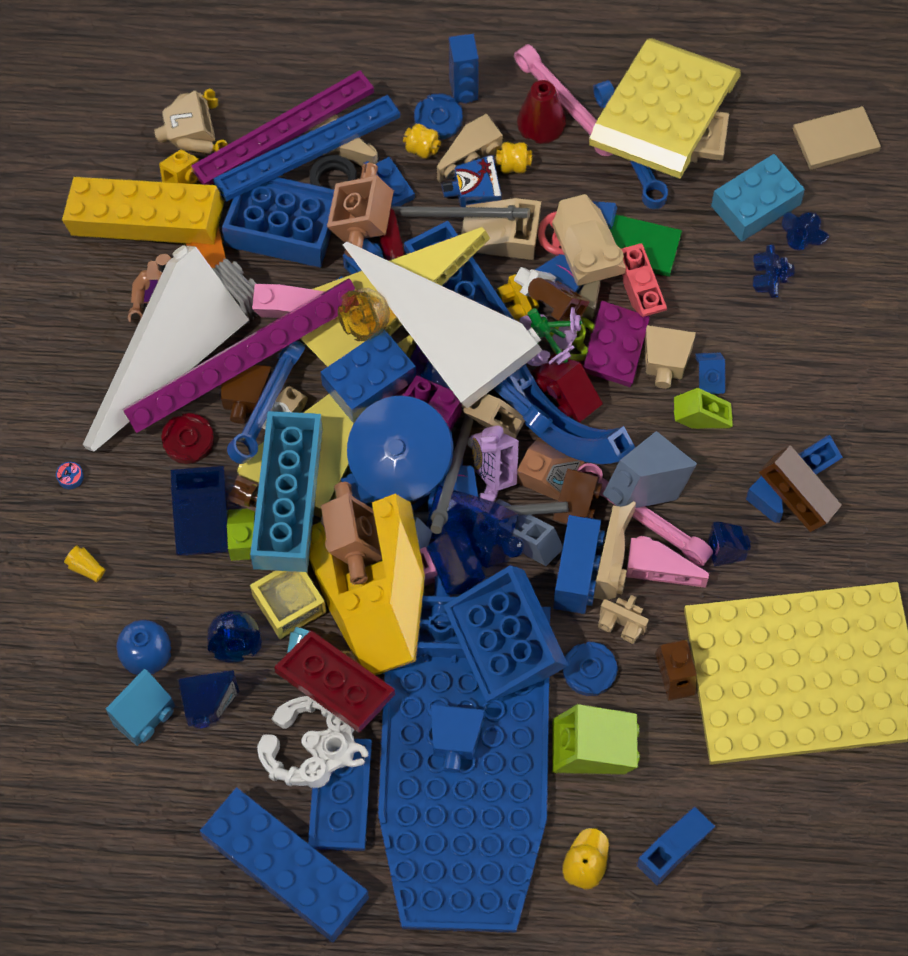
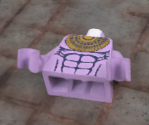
(494, 459)

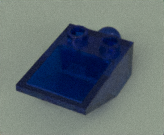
(484, 522)

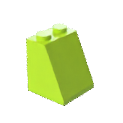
(594, 741)

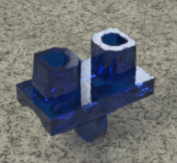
(770, 262)

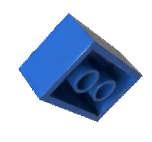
(368, 375)
(579, 564)

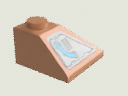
(545, 469)

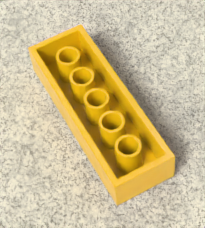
(143, 210)

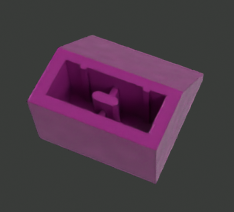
(443, 400)

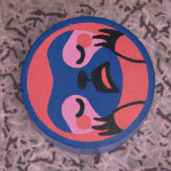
(69, 475)

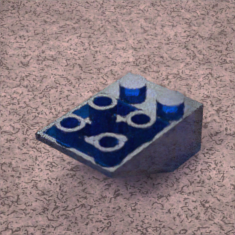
(200, 510)

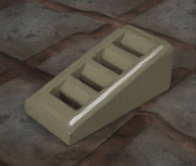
(590, 292)

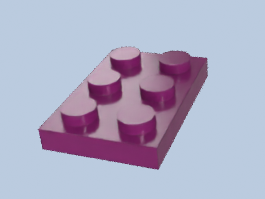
(615, 344)

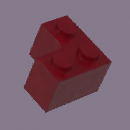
(569, 386)

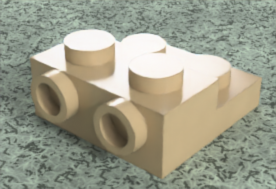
(713, 140)

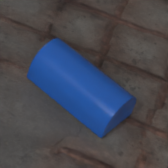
(821, 454)

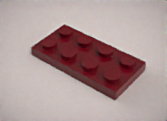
(334, 681)

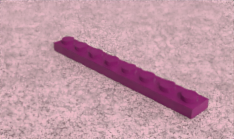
(284, 127)

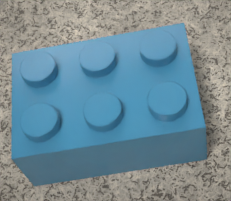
(757, 197)

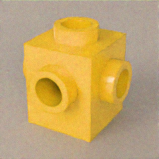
(178, 168)

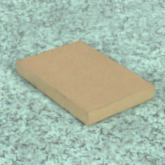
(836, 137)

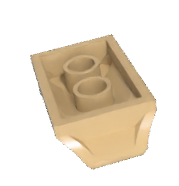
(587, 241)
(611, 575)

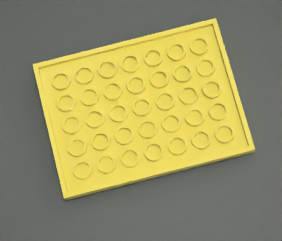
(801, 672)

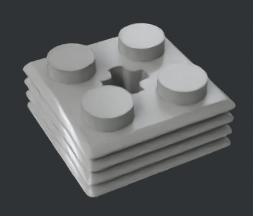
(237, 285)

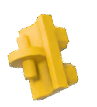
(522, 303)

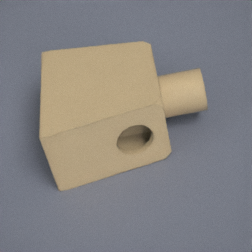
(667, 353)
(487, 407)

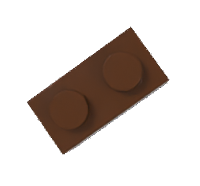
(579, 491)

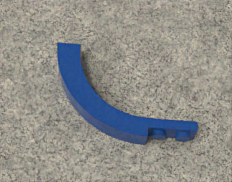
(566, 434)

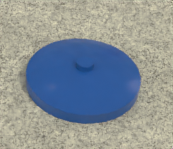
(400, 448)

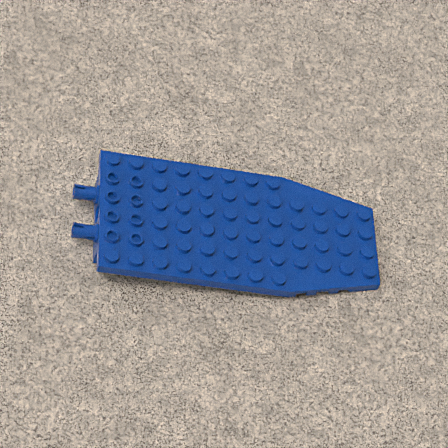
(467, 838)

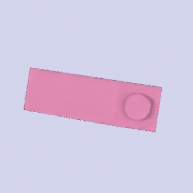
(278, 300)
(659, 563)

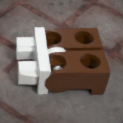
(544, 288)

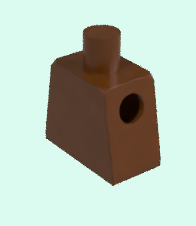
(243, 391)
(677, 666)

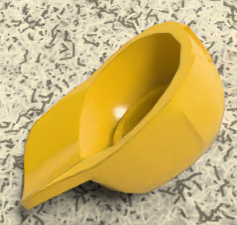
(589, 846)

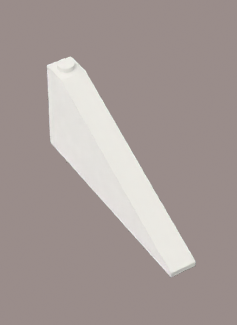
(179, 328)
(460, 337)

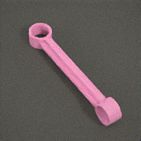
(529, 61)
(692, 547)

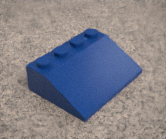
(281, 221)
(505, 634)

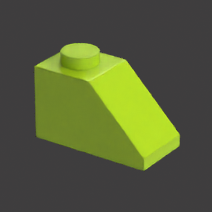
(702, 410)
(240, 533)

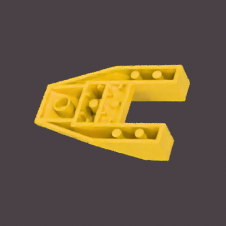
(385, 611)

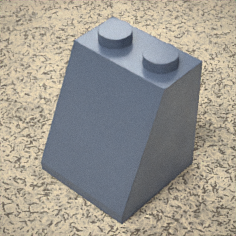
(650, 474)

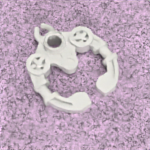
(321, 744)

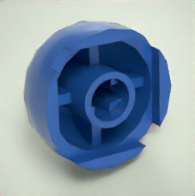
(143, 646)

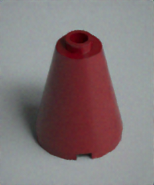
(541, 114)

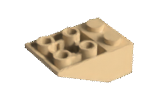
(506, 236)

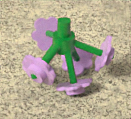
(561, 339)

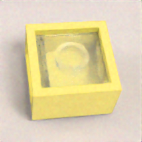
(288, 600)

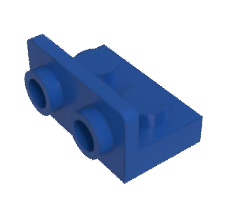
(393, 178)

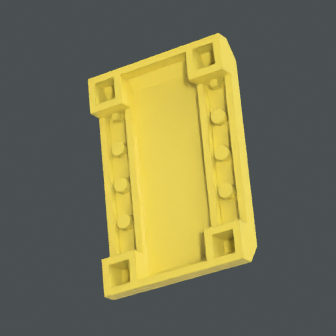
(663, 107)

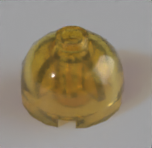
(363, 313)

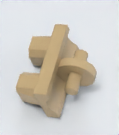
(625, 614)

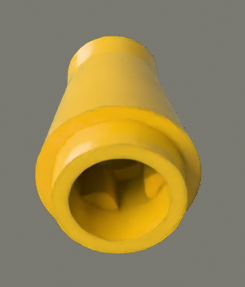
(83, 563)

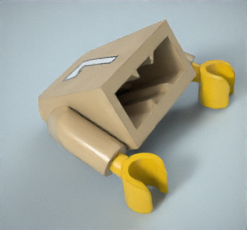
(190, 124)

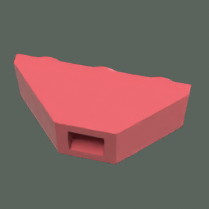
(641, 282)

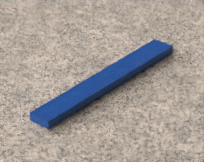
(306, 148)

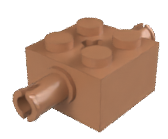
(360, 207)
(351, 532)

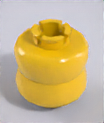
(422, 141)
(513, 157)

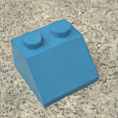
(140, 708)

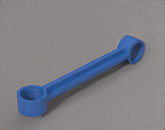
(603, 93)
(287, 358)
(531, 414)

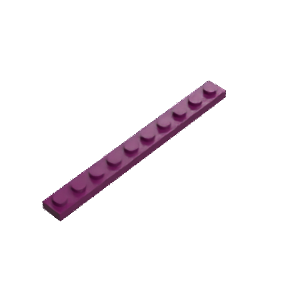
(237, 358)

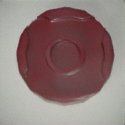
(187, 438)

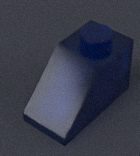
(728, 543)

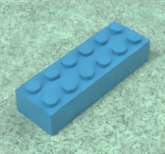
(287, 492)

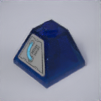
(207, 697)

